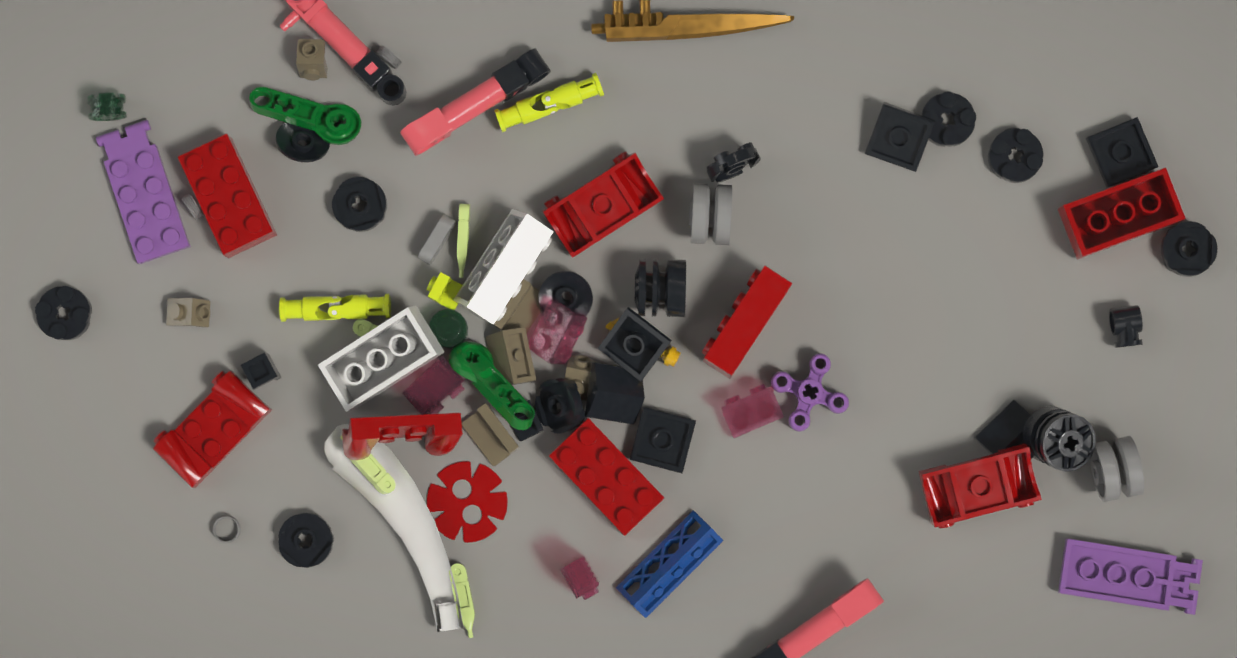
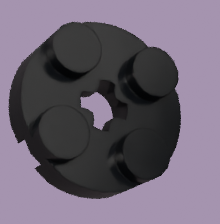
(963, 117)
(731, 165)
(1009, 169)
(346, 195)
(1176, 259)
(48, 309)
(571, 409)
(321, 538)

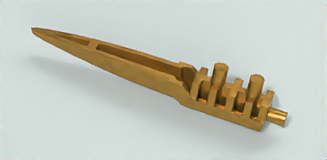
(653, 26)

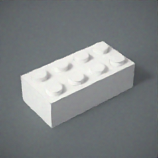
(504, 266)
(381, 358)

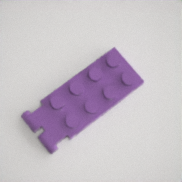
(143, 193)
(1128, 576)

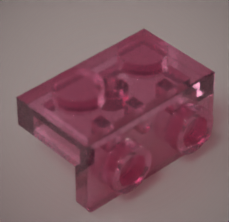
(557, 333)
(752, 411)

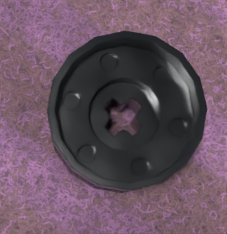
(661, 288)
(1059, 438)

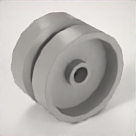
(709, 213)
(1117, 469)

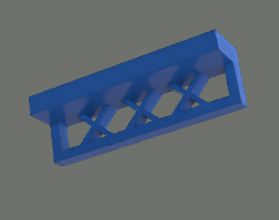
(673, 567)

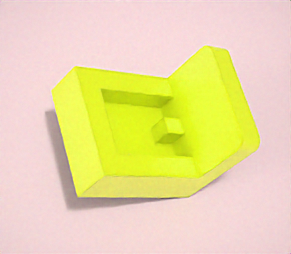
(443, 290)

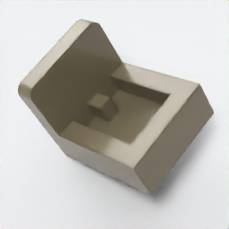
(311, 59)
(188, 312)
(579, 370)

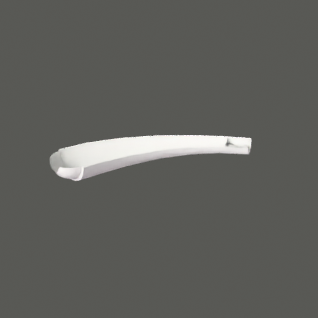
(410, 519)

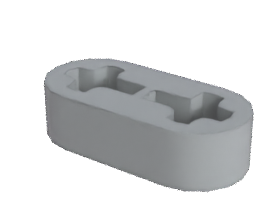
(437, 239)

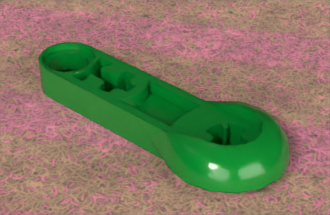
(310, 115)
(490, 382)

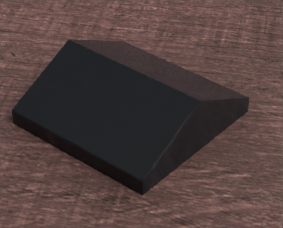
(634, 344)
(613, 394)
(1004, 429)

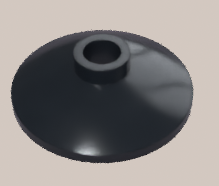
(300, 143)
(567, 282)

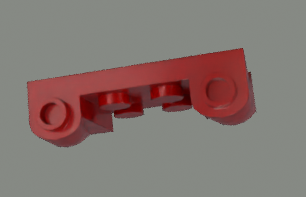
(602, 204)
(212, 429)
(439, 432)
(980, 486)

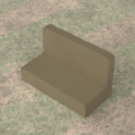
(521, 309)
(512, 355)
(490, 435)

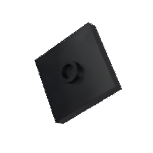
(899, 136)
(1122, 152)
(662, 440)

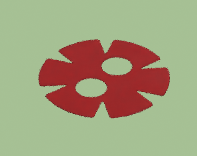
(444, 500)

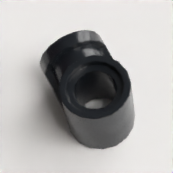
(1126, 324)

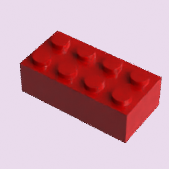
(227, 196)
(1121, 213)
(746, 322)
(606, 477)

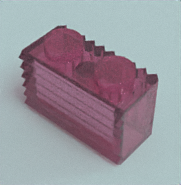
(434, 388)
(581, 578)

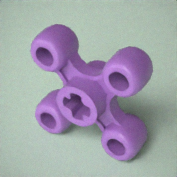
(813, 381)

